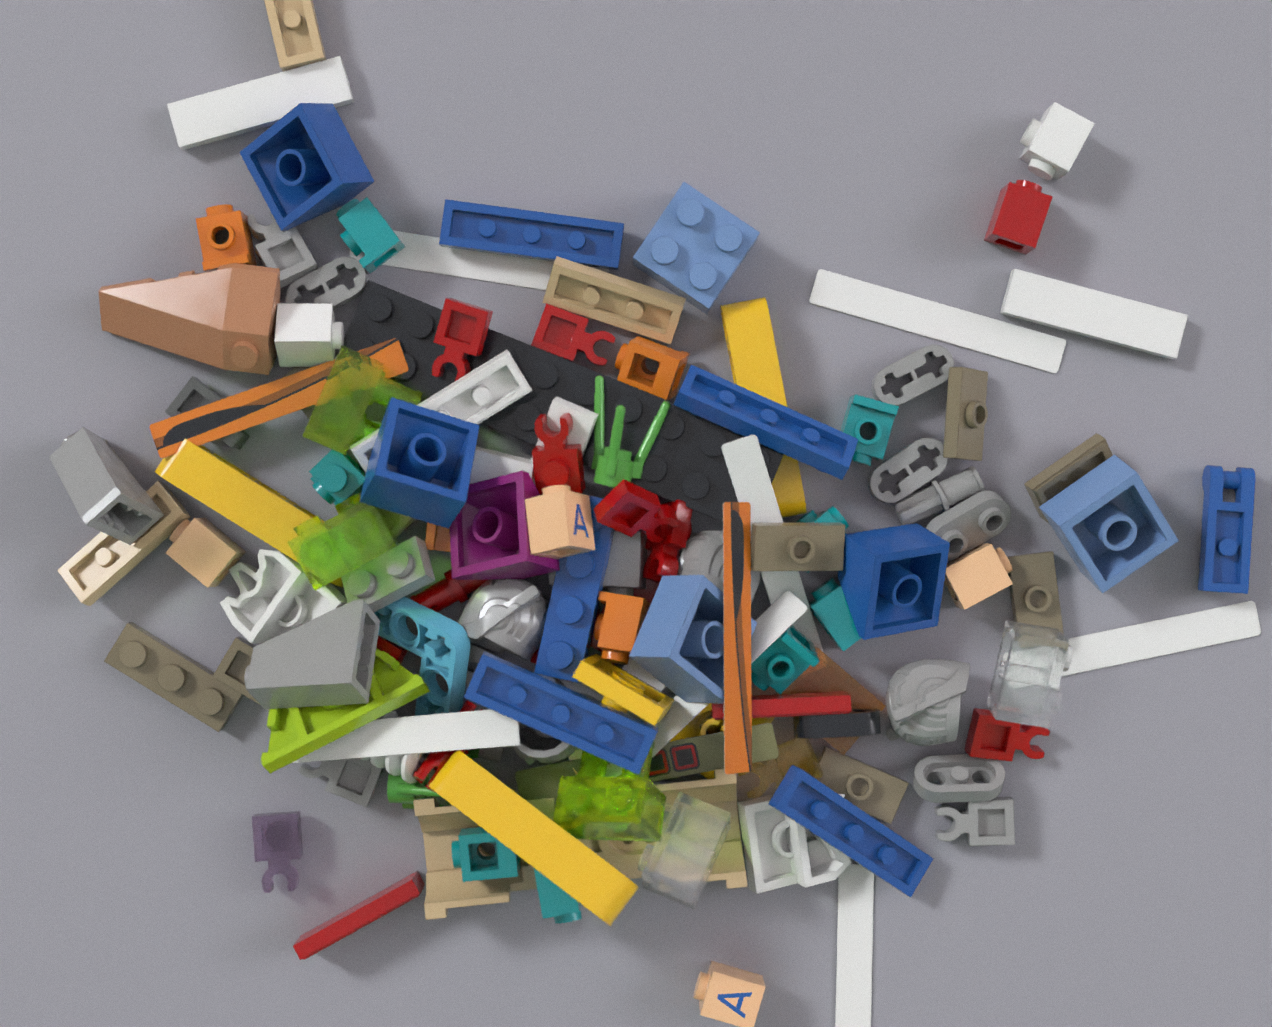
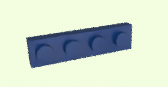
(531, 234)
(771, 422)
(574, 606)
(561, 712)
(850, 830)

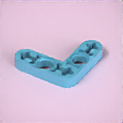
(435, 653)

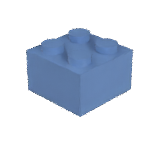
(695, 247)
(1109, 523)
(685, 638)

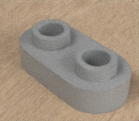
(971, 522)
(957, 778)

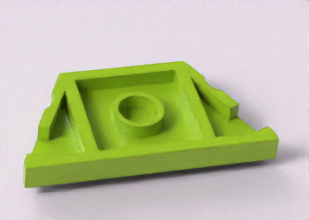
(306, 729)

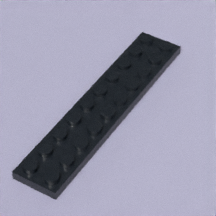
(683, 460)

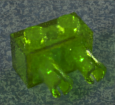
(349, 388)
(342, 542)
(610, 807)

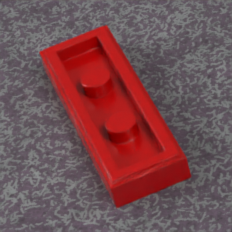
(794, 705)
(359, 916)

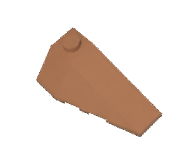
(205, 316)

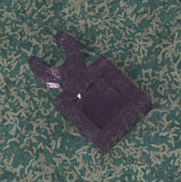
(278, 840)

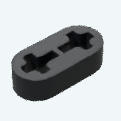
(855, 723)

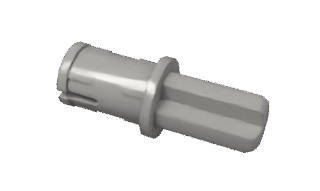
(939, 496)

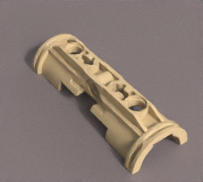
(443, 824)

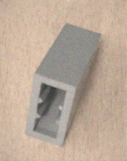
(103, 487)
(318, 661)

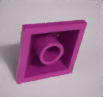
(492, 532)

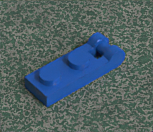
(1226, 530)

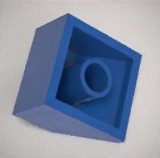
(306, 164)
(420, 463)
(893, 579)

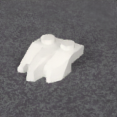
(275, 597)
(782, 851)

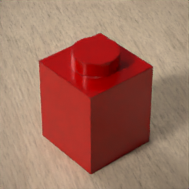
(1018, 216)

